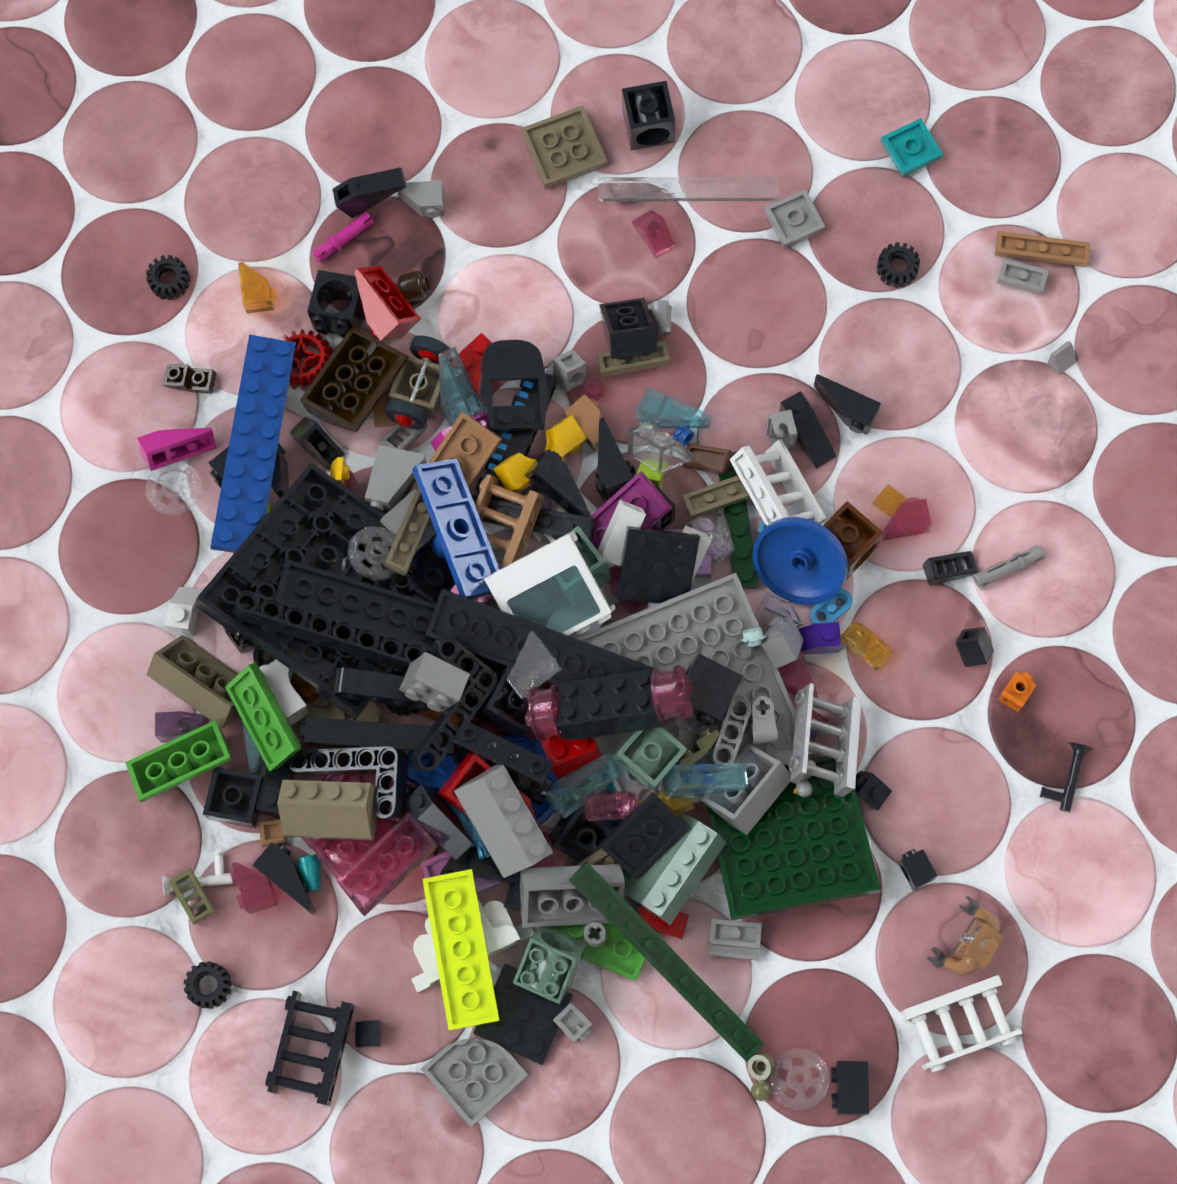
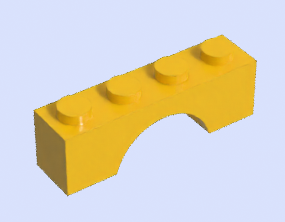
(561, 438)

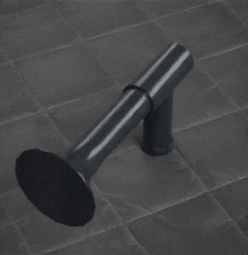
(1066, 798)

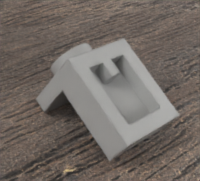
(573, 1023)

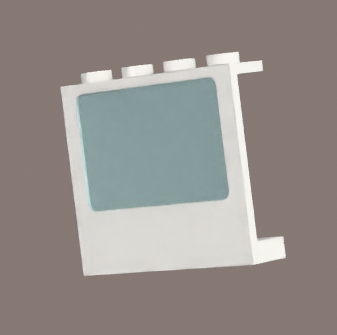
(551, 588)

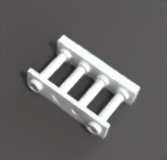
(760, 488)
(965, 998)

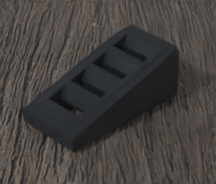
(935, 572)

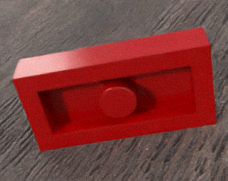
(674, 930)

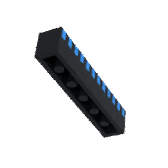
(518, 441)

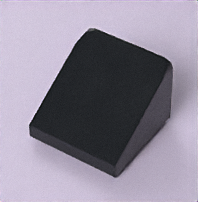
(368, 1034)

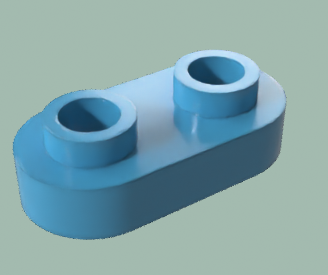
(831, 609)

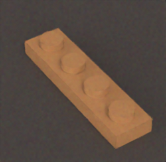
(1042, 249)

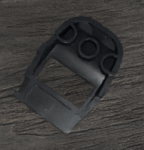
(513, 362)

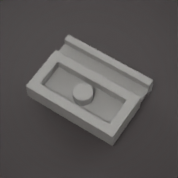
(735, 939)

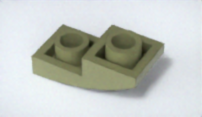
(702, 745)

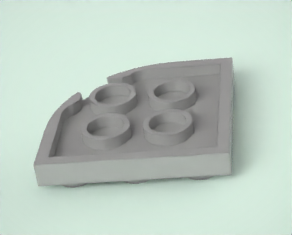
(474, 1076)

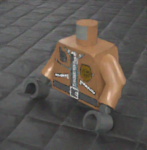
(976, 944)

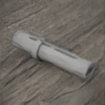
(1017, 562)

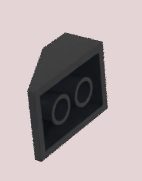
(629, 328)
(578, 836)

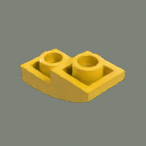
(340, 470)

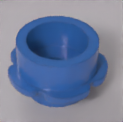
(683, 435)

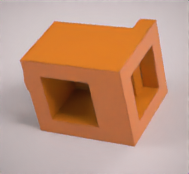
(1014, 698)

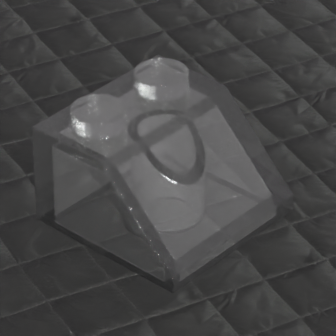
(657, 448)

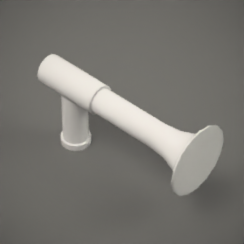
(219, 878)

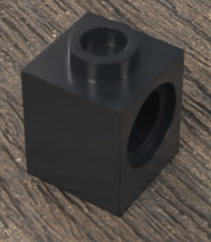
(917, 868)

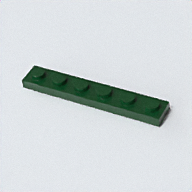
(740, 531)

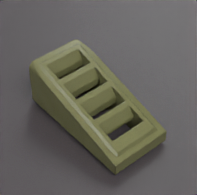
(184, 900)

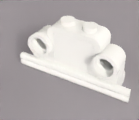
(498, 935)

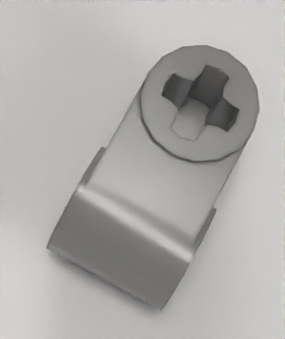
(762, 726)

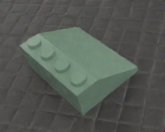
(676, 872)

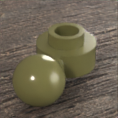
(761, 1089)

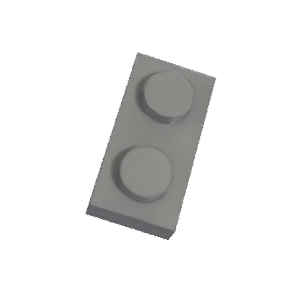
(1022, 276)

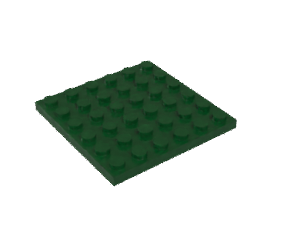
(797, 852)

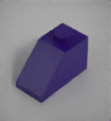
(821, 638)

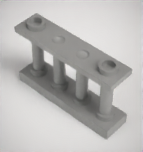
(846, 734)

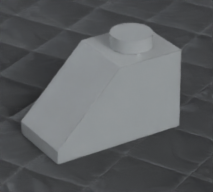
(424, 197)

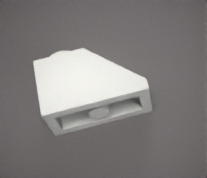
(182, 613)

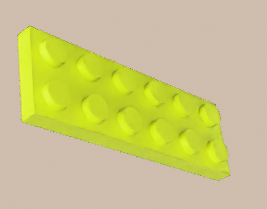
(460, 950)

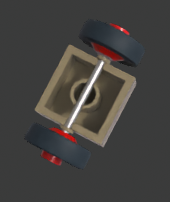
(417, 385)

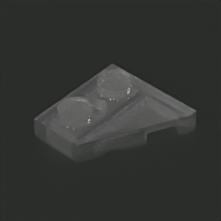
(716, 527)
(532, 666)

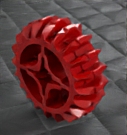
(312, 360)

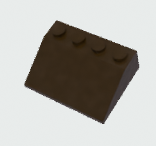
(353, 380)

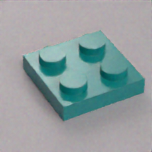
(911, 147)

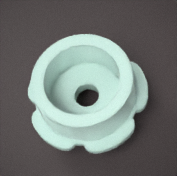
(753, 636)

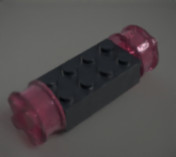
(609, 704)

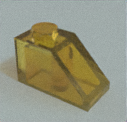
(255, 290)

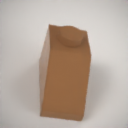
(587, 416)

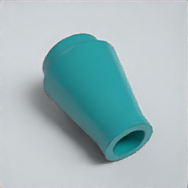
(310, 871)

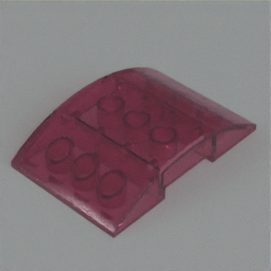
(374, 868)

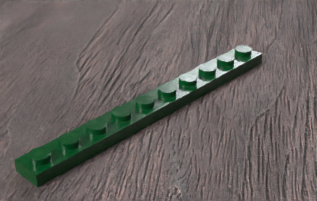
(666, 961)

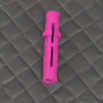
(335, 242)

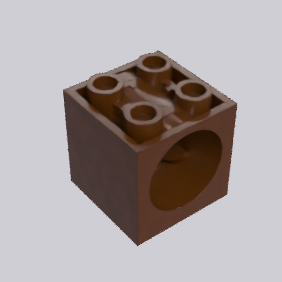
(855, 534)

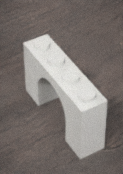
(630, 515)
(279, 680)

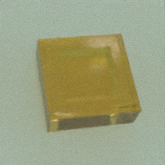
(889, 500)

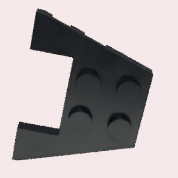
(487, 869)

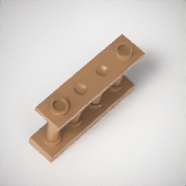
(521, 525)

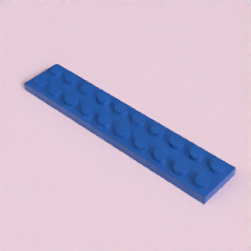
(253, 441)

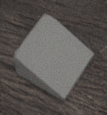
(1062, 358)

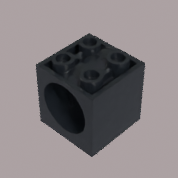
(648, 115)
(329, 288)
(712, 688)

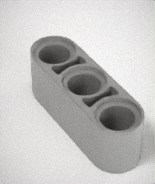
(739, 724)

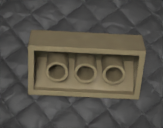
(195, 679)
(327, 809)

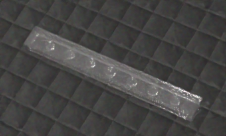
(688, 189)

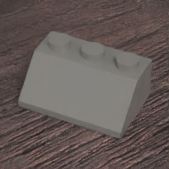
(765, 782)

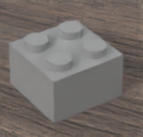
(434, 682)

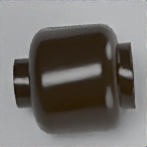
(413, 286)

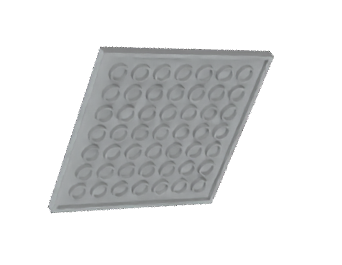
(672, 634)

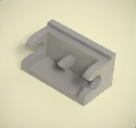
(782, 426)

